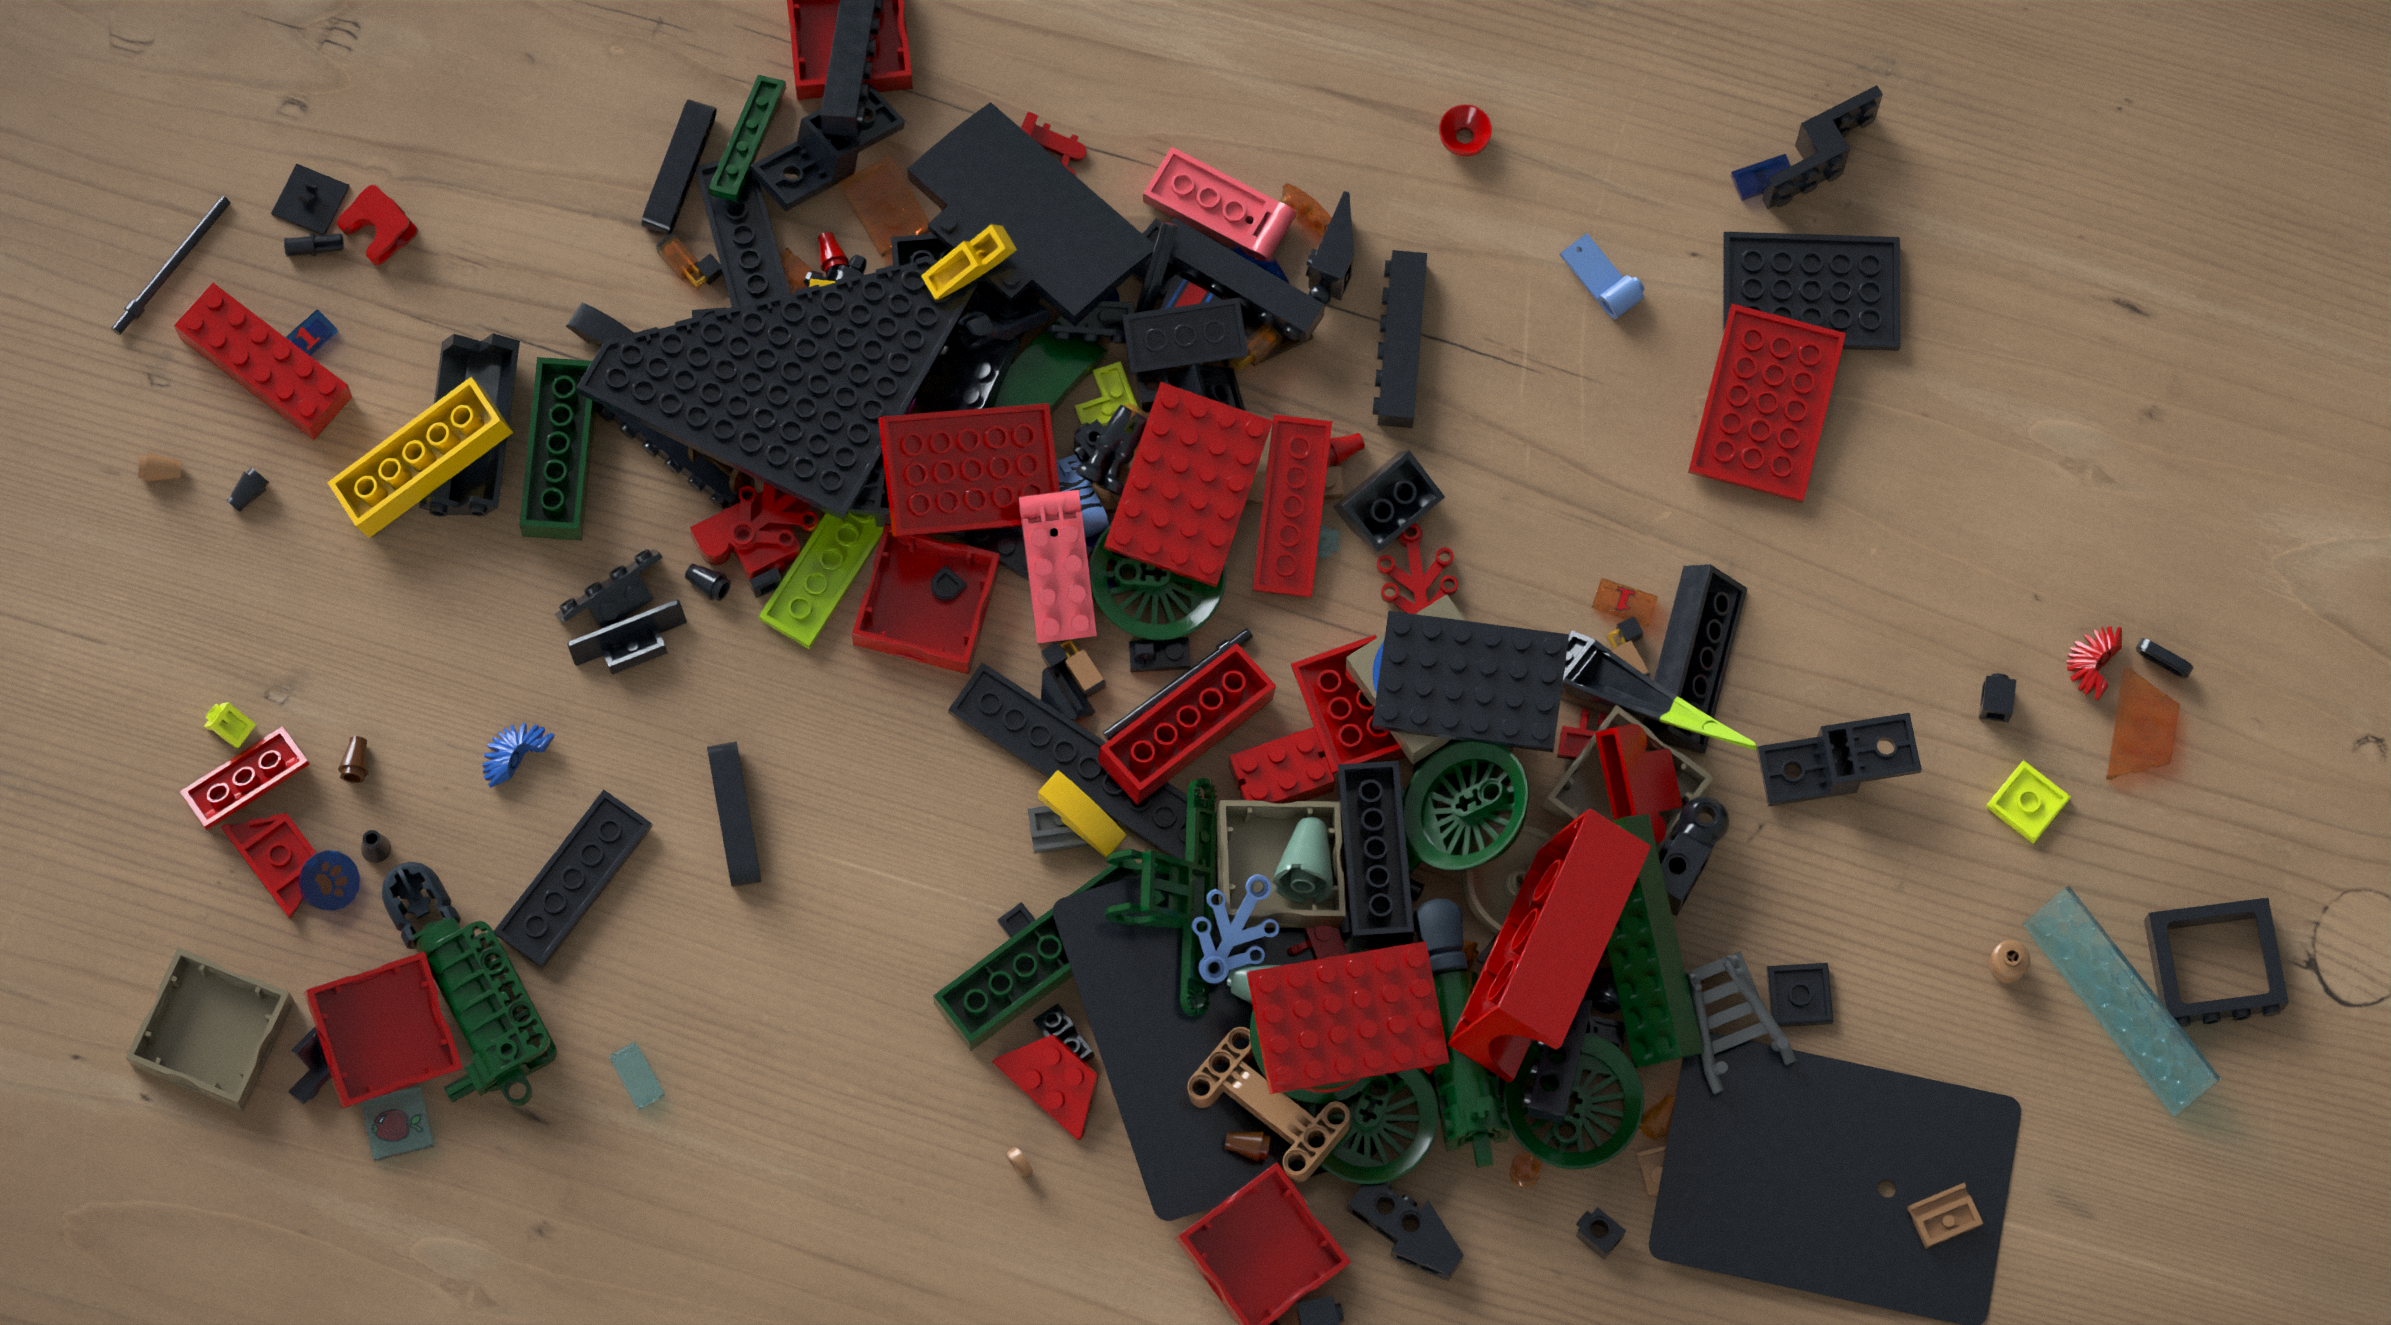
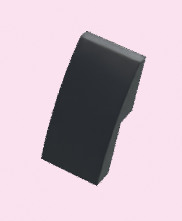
(596, 326)
(1057, 1022)

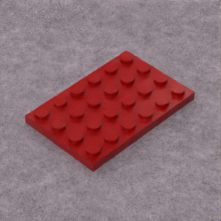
(1766, 403)
(966, 467)
(1188, 484)
(1347, 1017)

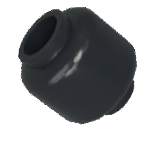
(1604, 991)

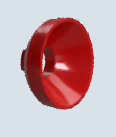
(1465, 118)

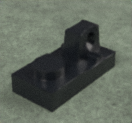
(1159, 655)

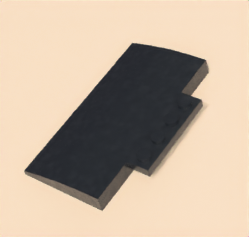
(1065, 235)

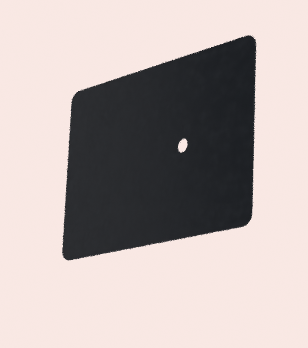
(1153, 1047)
(1788, 1170)

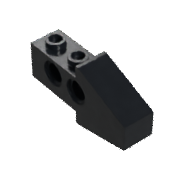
(1427, 1248)

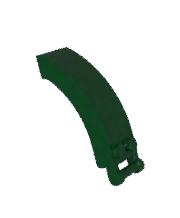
(1048, 370)

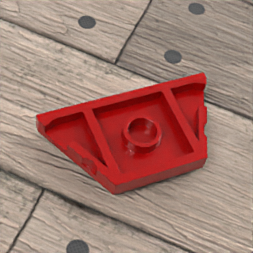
(275, 854)
(1054, 1080)

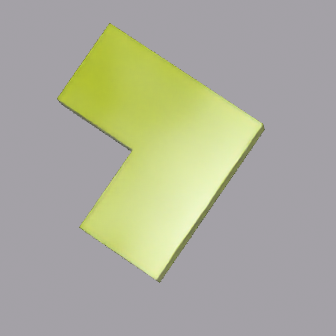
(1114, 391)

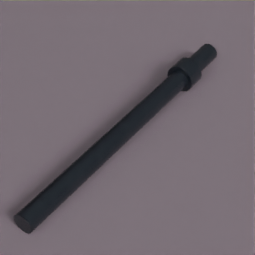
(135, 308)
(1241, 638)

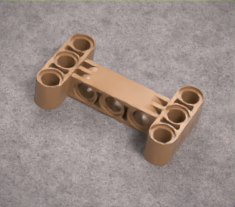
(1274, 1110)

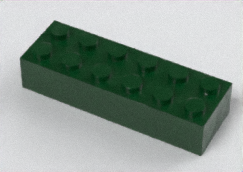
(557, 452)

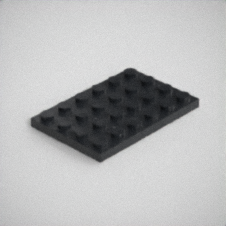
(1818, 280)
(1470, 681)

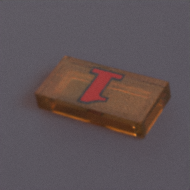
(1624, 601)

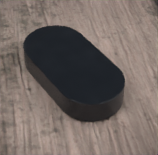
(2164, 658)

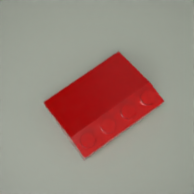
(1341, 710)

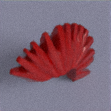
(2089, 660)

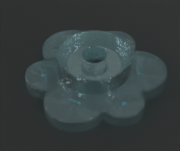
(1325, 548)

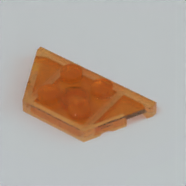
(2142, 727)

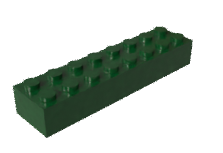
(1651, 966)
(1015, 973)

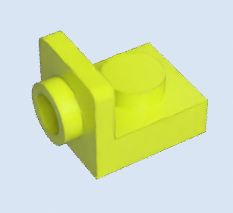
(229, 723)

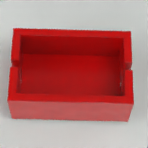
(1283, 770)

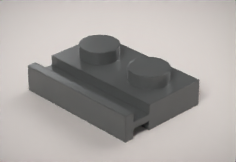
(1050, 832)

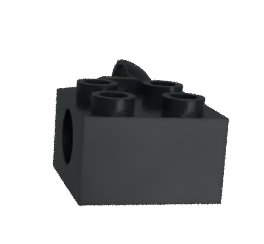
(1691, 848)

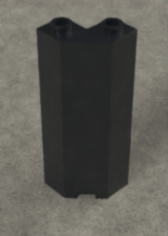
(494, 367)

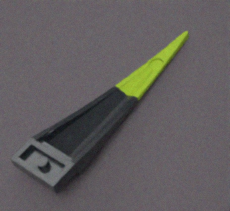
(1606, 678)

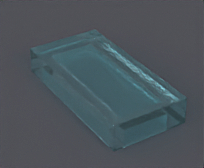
(636, 1075)

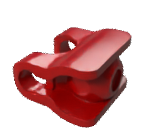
(391, 224)

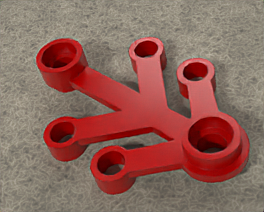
(772, 513)
(1417, 582)

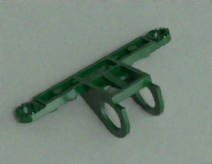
(1187, 890)

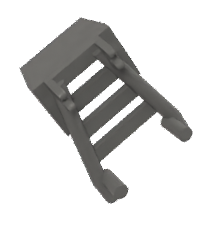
(1741, 982)

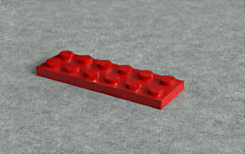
(1292, 506)

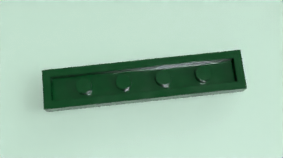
(747, 138)

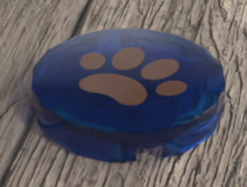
(329, 880)

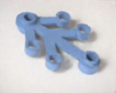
(1232, 933)

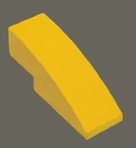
(969, 261)
(1081, 814)

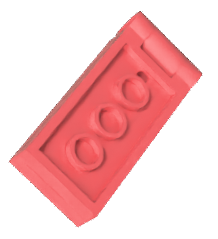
(1218, 205)
(1057, 566)

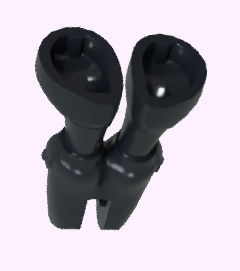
(1121, 443)

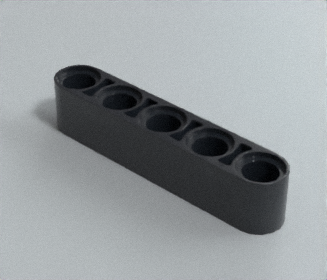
(679, 167)
(734, 814)

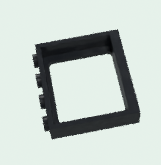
(2212, 1011)

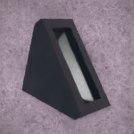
(1064, 693)

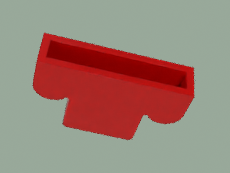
(714, 544)
(1638, 779)

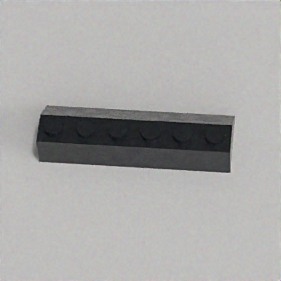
(1698, 647)

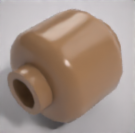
(2012, 970)

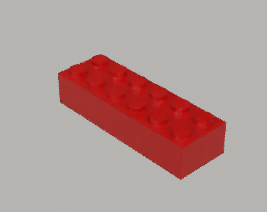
(263, 361)
(1186, 723)

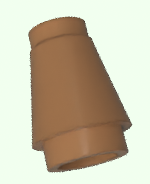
(157, 467)

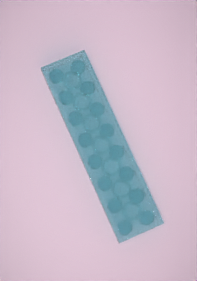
(2121, 1001)

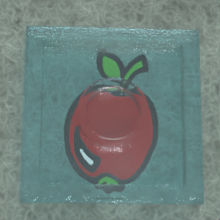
(397, 1123)

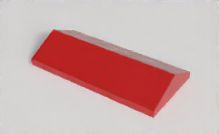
(244, 778)

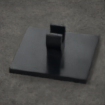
(310, 199)

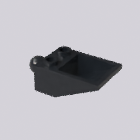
(1332, 262)

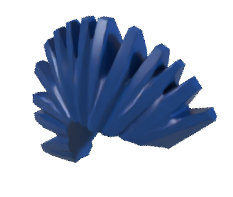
(511, 750)

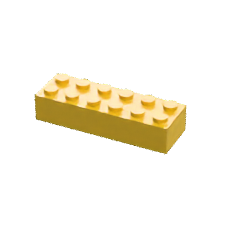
(420, 457)

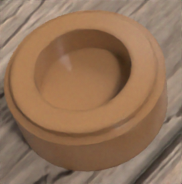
(1019, 1162)

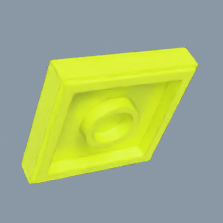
(2028, 802)

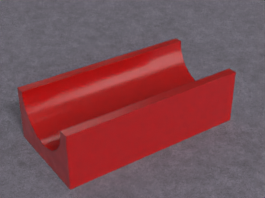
(1550, 943)

